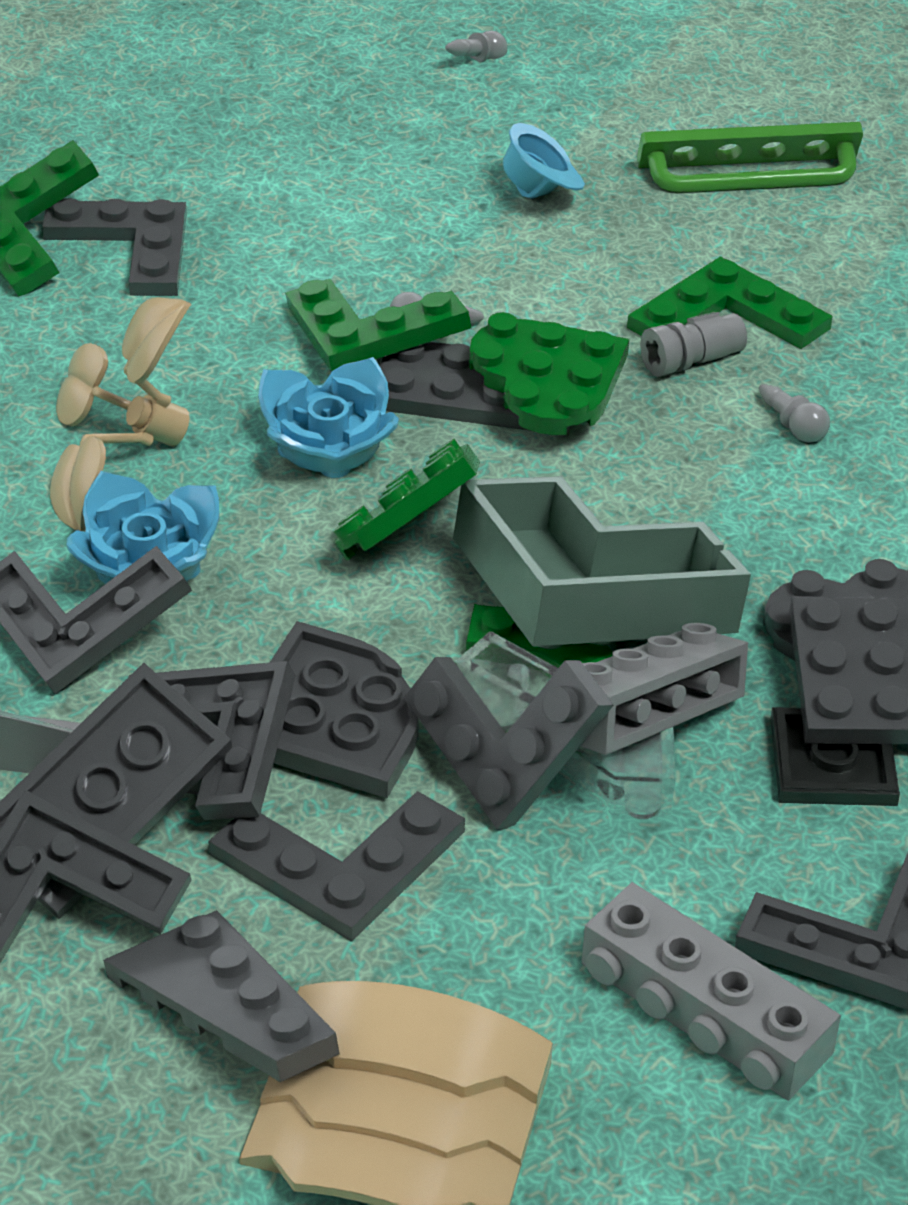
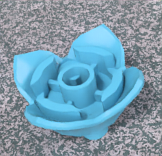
(331, 423)
(128, 522)

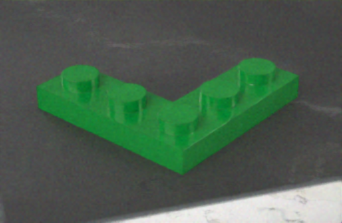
(26, 195)
(731, 287)
(347, 339)

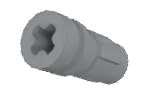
(701, 340)

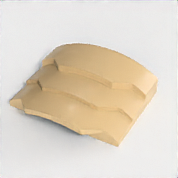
(414, 1108)

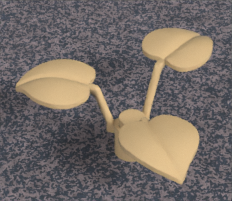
(150, 416)

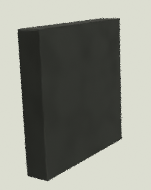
(830, 771)

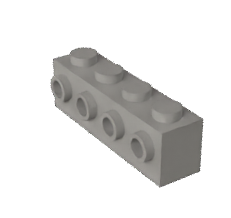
(666, 684)
(710, 991)

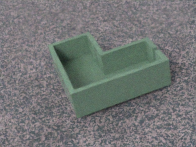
(591, 582)

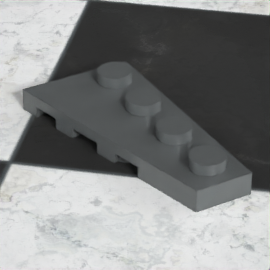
(229, 991)

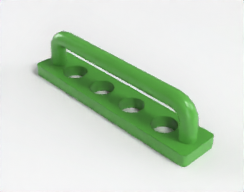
(840, 142)

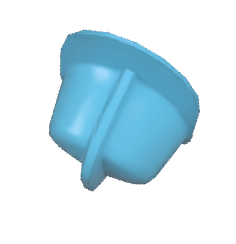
(538, 162)

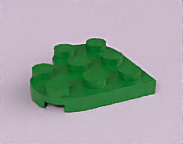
(548, 370)
(407, 498)

